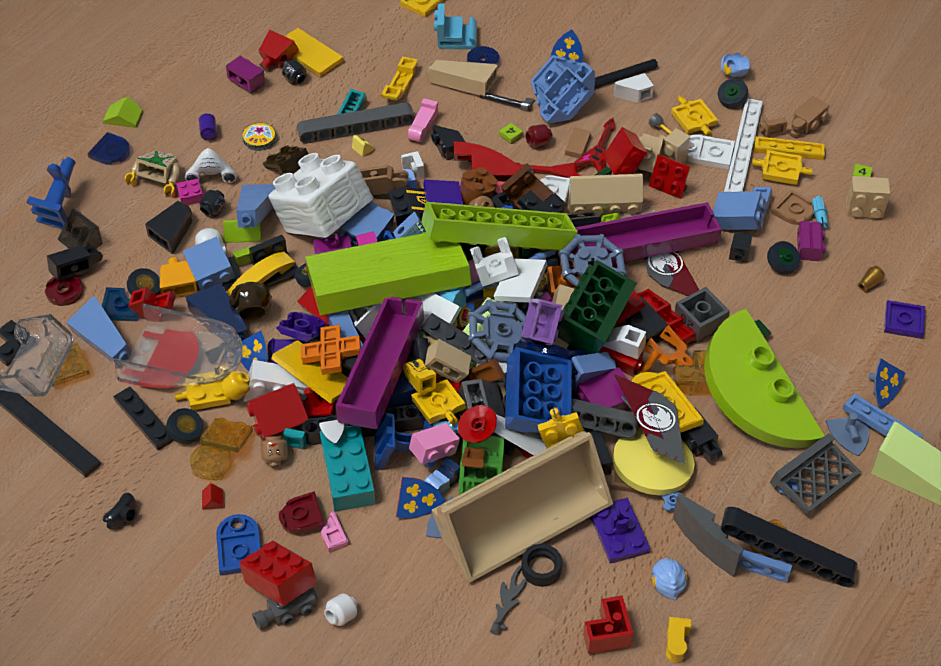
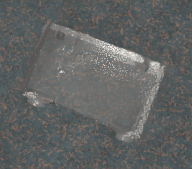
(39, 358)

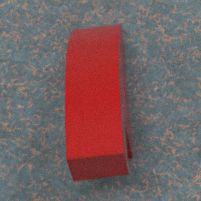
(494, 162)

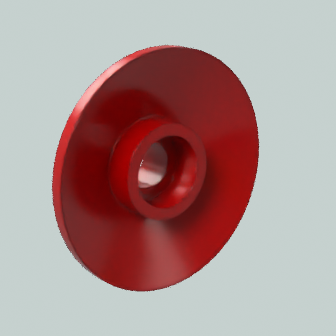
(476, 417)

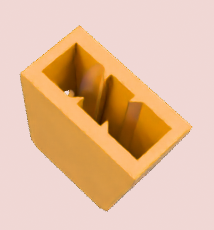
(177, 278)

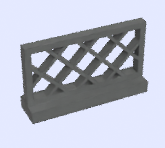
(806, 459)

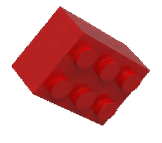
(278, 573)

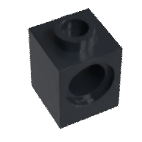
(740, 247)

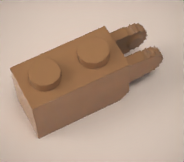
(809, 116)
(384, 179)

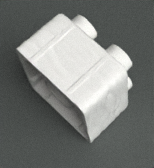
(319, 195)

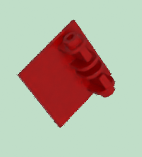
(669, 176)

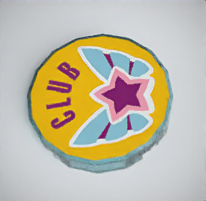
(259, 136)

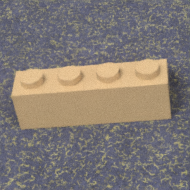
(606, 193)

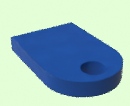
(237, 543)

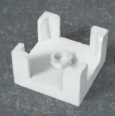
(496, 266)

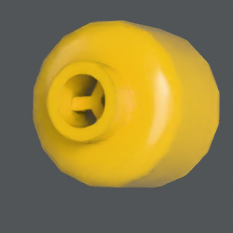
(235, 385)

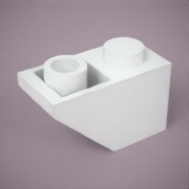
(634, 88)
(627, 340)

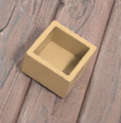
(867, 197)

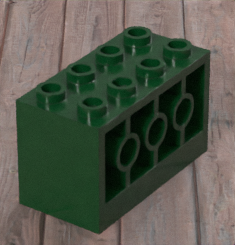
(594, 307)

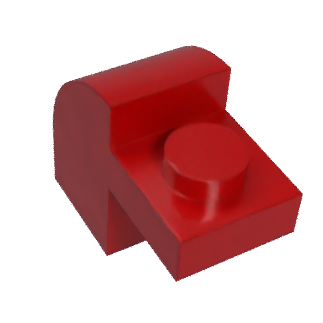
(146, 296)

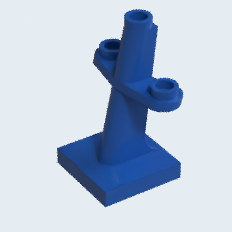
(51, 210)
(389, 440)

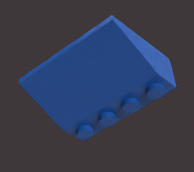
(534, 387)

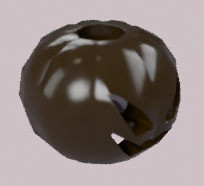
(250, 300)

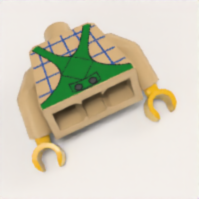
(158, 167)

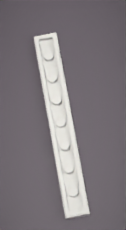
(743, 146)

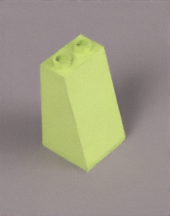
(910, 463)

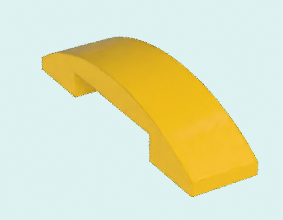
(402, 79)
(265, 269)

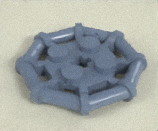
(589, 254)
(491, 327)

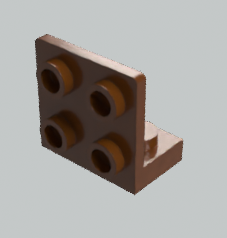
(523, 182)

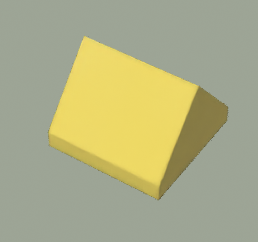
(361, 146)

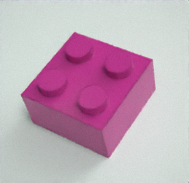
(189, 191)

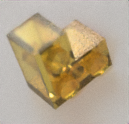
(692, 378)

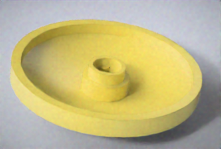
(648, 469)

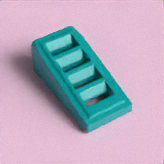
(356, 95)

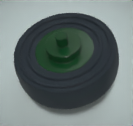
(733, 93)
(783, 257)

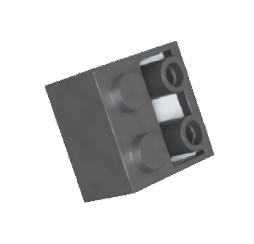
(481, 393)

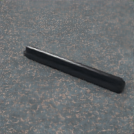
(625, 72)

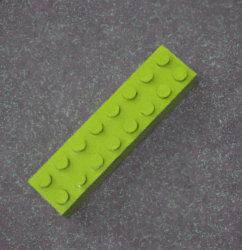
(488, 224)

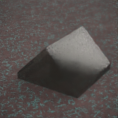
(80, 231)

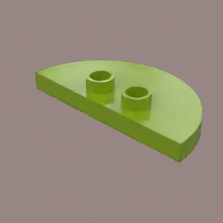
(754, 386)

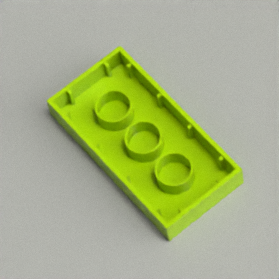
(384, 270)

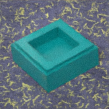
(295, 438)

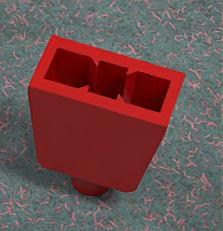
(276, 50)

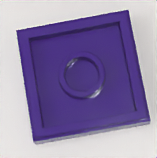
(904, 319)

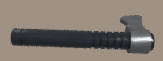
(524, 105)

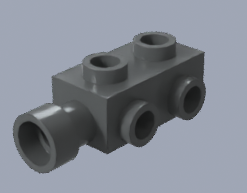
(285, 615)

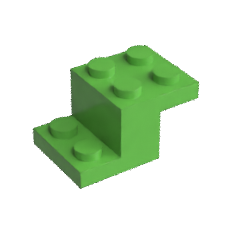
(492, 466)

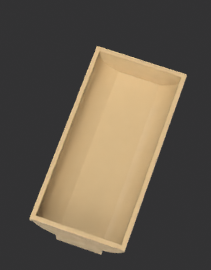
(522, 505)

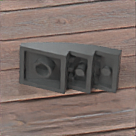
(706, 535)

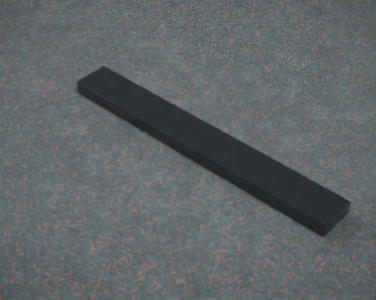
(48, 432)

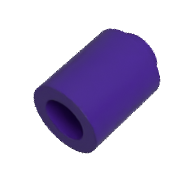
(207, 126)

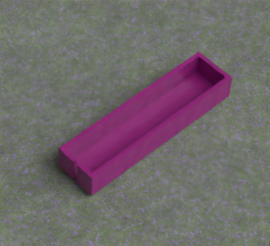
(658, 232)
(380, 363)

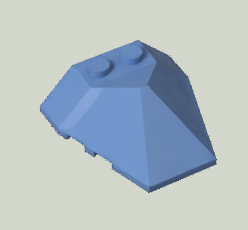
(563, 88)

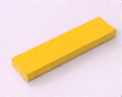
(805, 149)

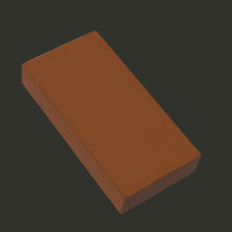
(488, 371)
(473, 457)

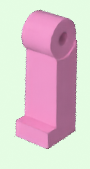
(423, 120)

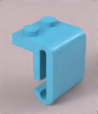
(452, 33)

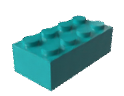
(348, 470)

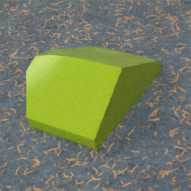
(123, 113)

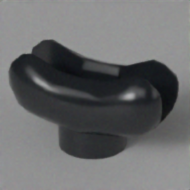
(122, 512)

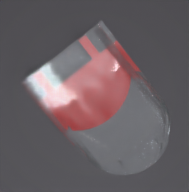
(180, 351)

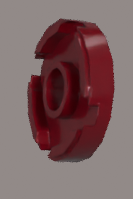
(67, 297)

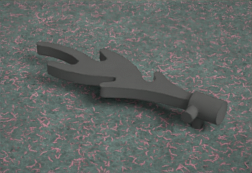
(506, 597)

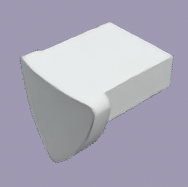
(332, 430)

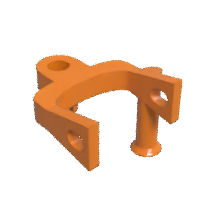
(678, 357)

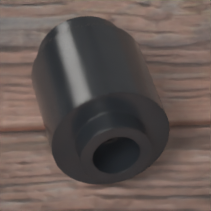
(420, 348)

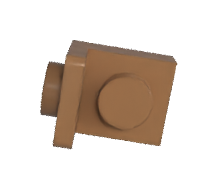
(773, 127)

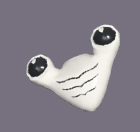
(210, 164)

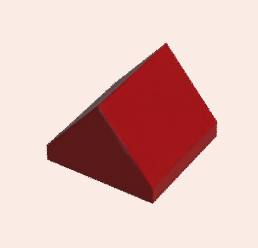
(212, 497)

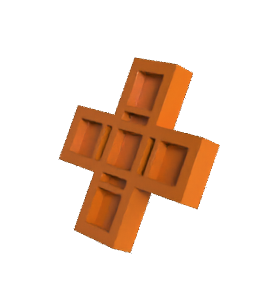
(330, 349)

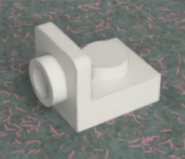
(413, 161)

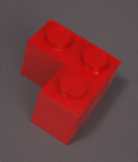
(610, 631)

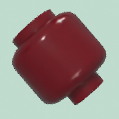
(538, 135)

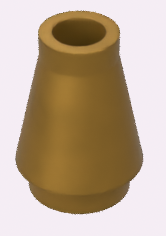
(871, 278)

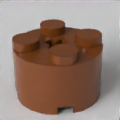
(477, 183)

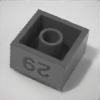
(702, 312)

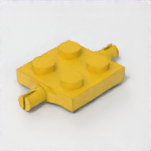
(694, 116)
(782, 167)
(204, 395)
(439, 403)
(559, 427)

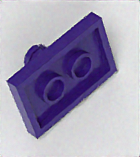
(620, 532)

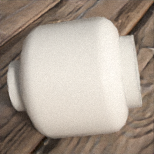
(341, 609)

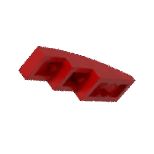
(663, 308)

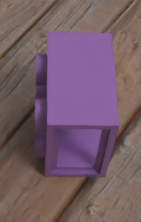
(545, 323)

